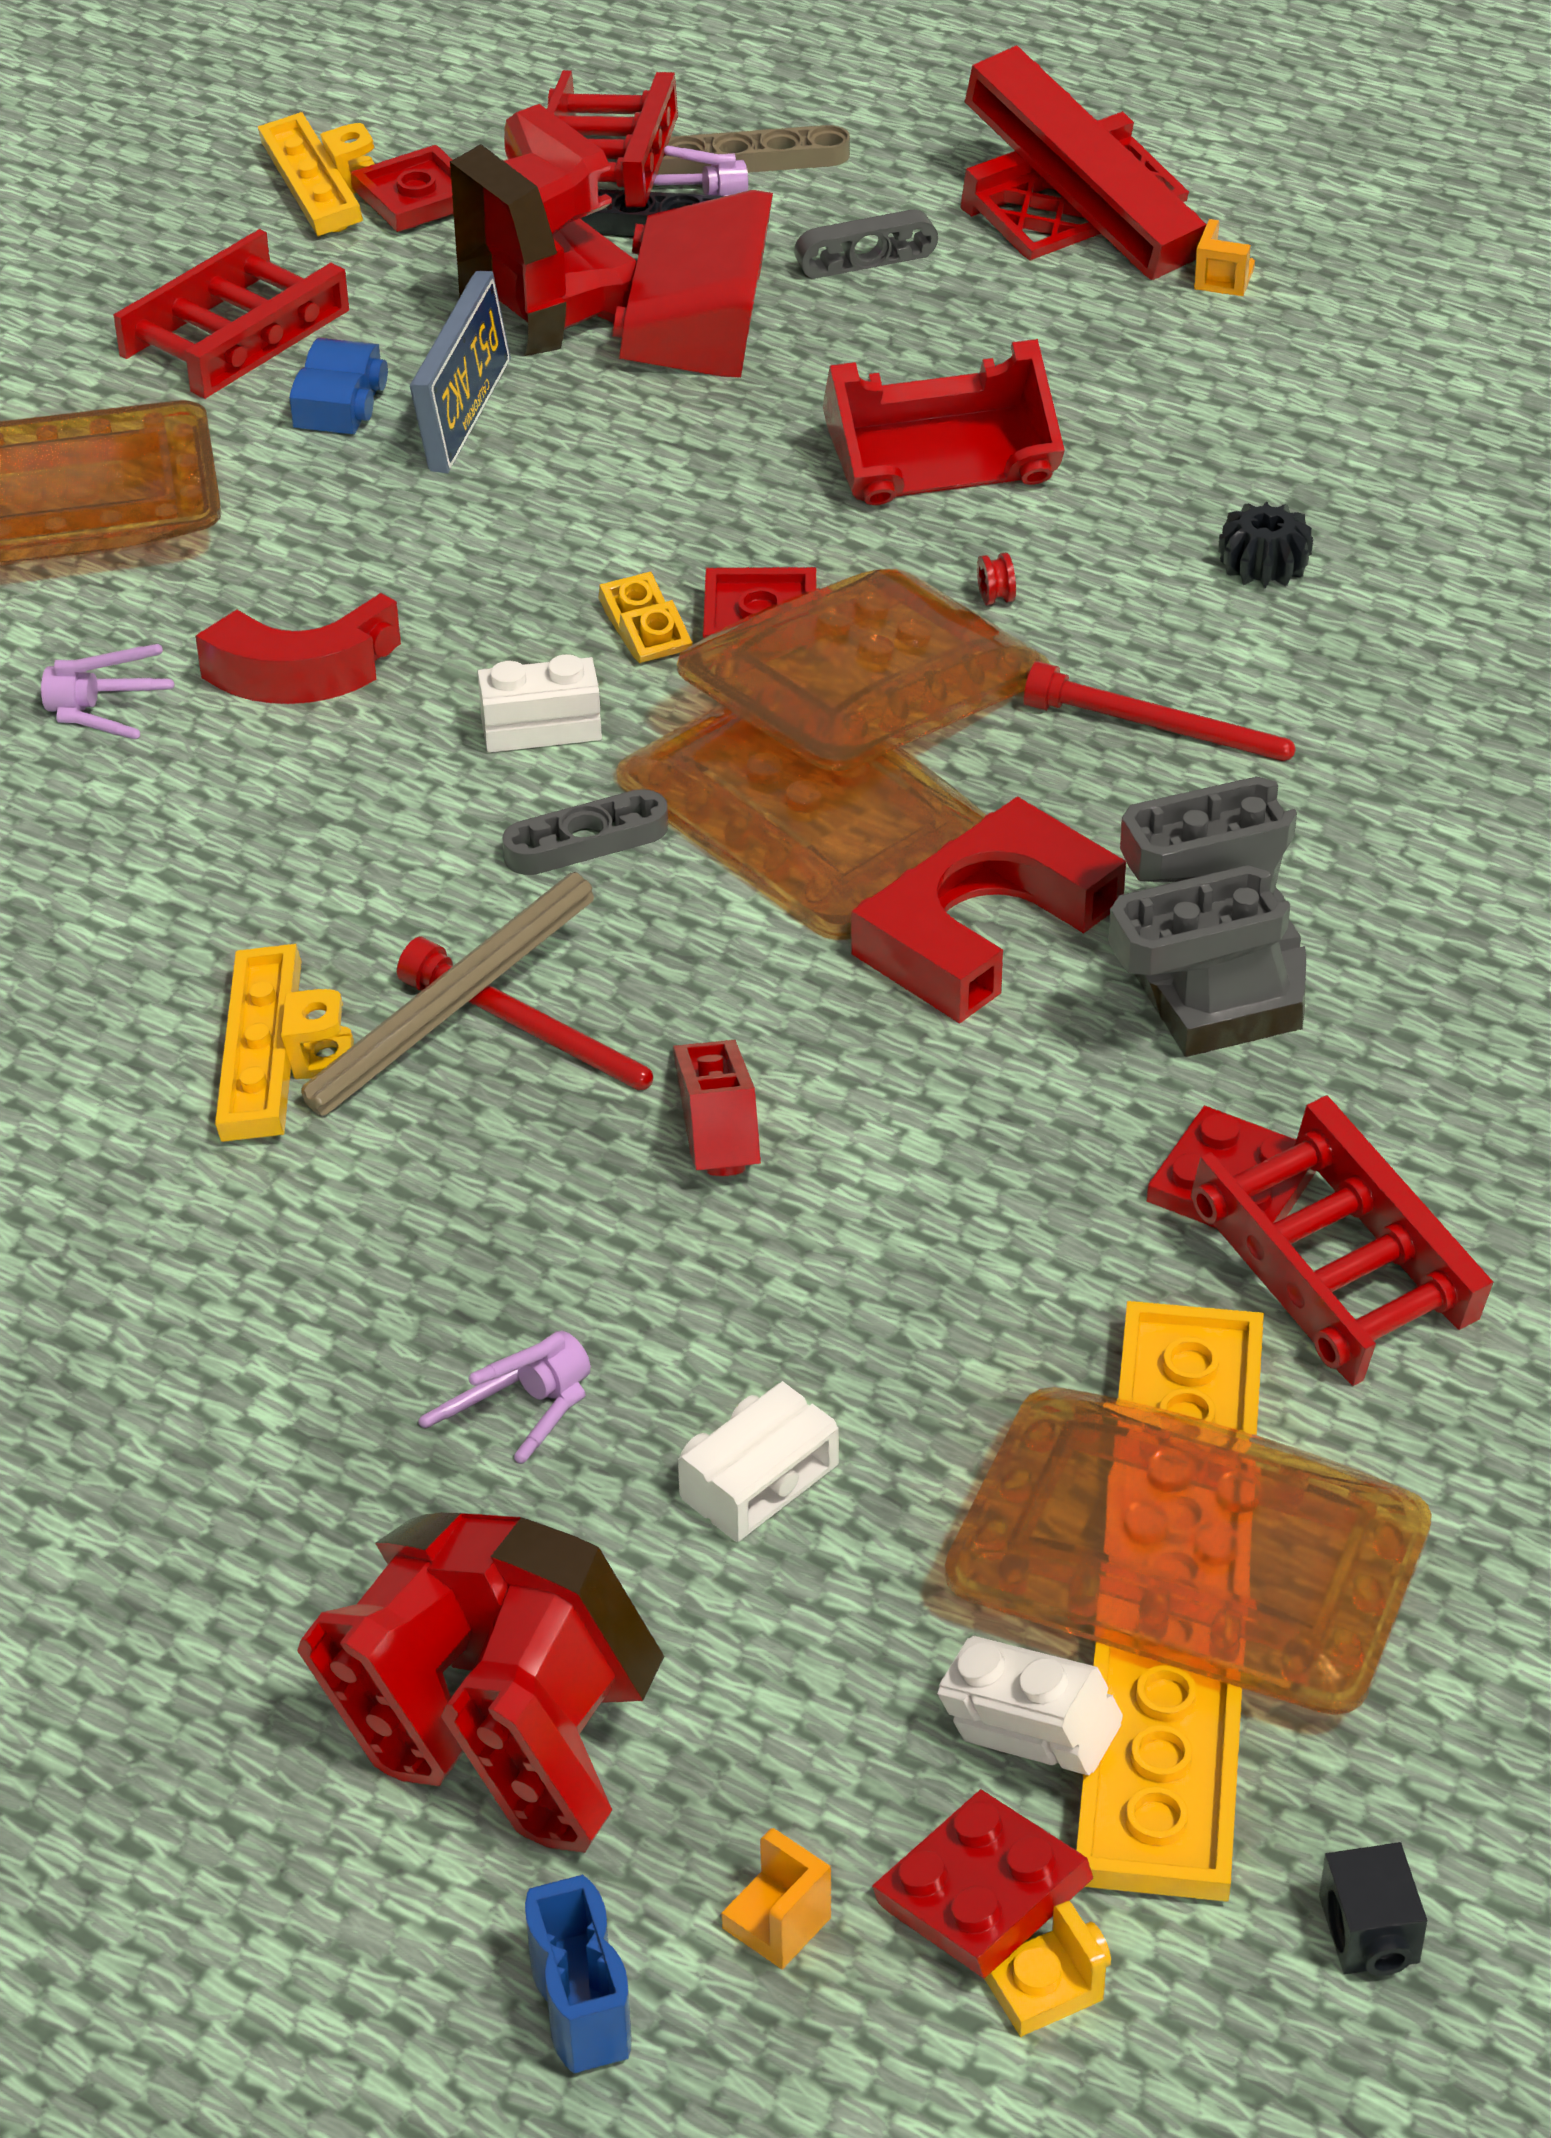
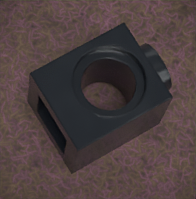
(1373, 1909)

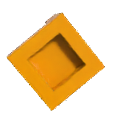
(1222, 264)
(783, 1902)

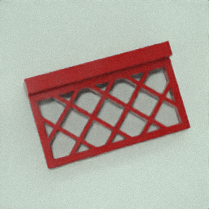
(1016, 182)

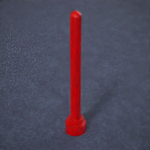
(1051, 688)
(426, 961)

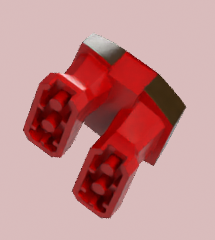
(528, 228)
(543, 1645)

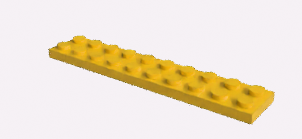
(1166, 1788)

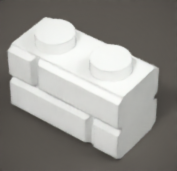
(539, 703)
(757, 1460)
(1030, 1704)

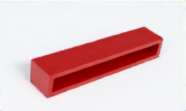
(1084, 163)

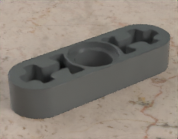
(886, 252)
(628, 832)

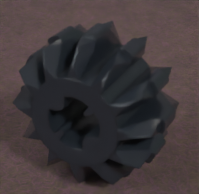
(1265, 544)

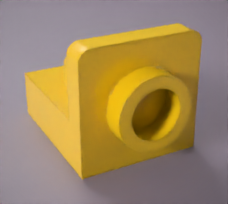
(1053, 1973)

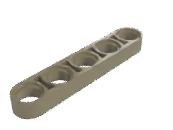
(765, 149)

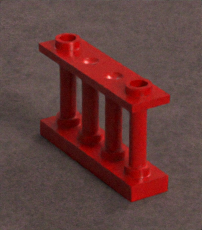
(645, 133)
(247, 341)
(1366, 1190)

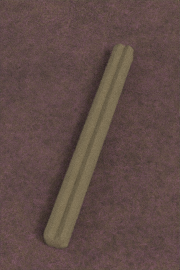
(446, 994)

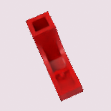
(298, 665)

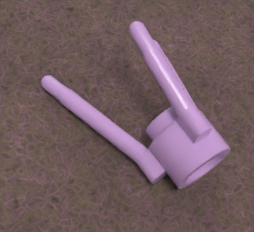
(722, 178)
(70, 689)
(544, 1370)

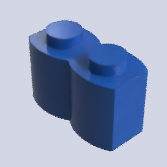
(337, 385)
(578, 1973)

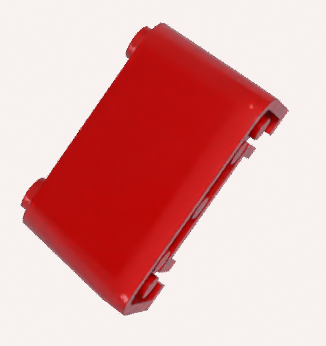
(695, 285)
(944, 428)

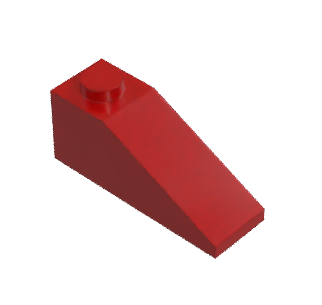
(718, 1107)

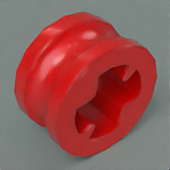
(996, 578)

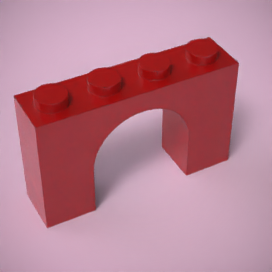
(1008, 853)

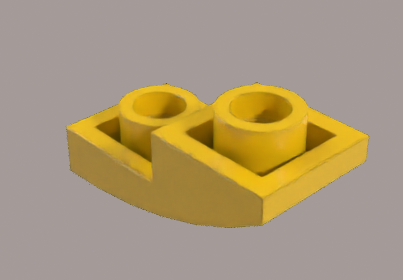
(643, 617)

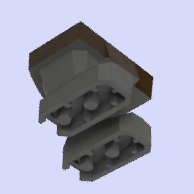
(1220, 936)

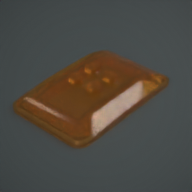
(105, 481)
(859, 667)
(794, 829)
(1192, 1546)

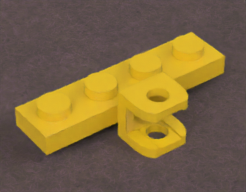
(317, 172)
(269, 1038)

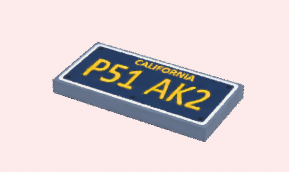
(460, 372)

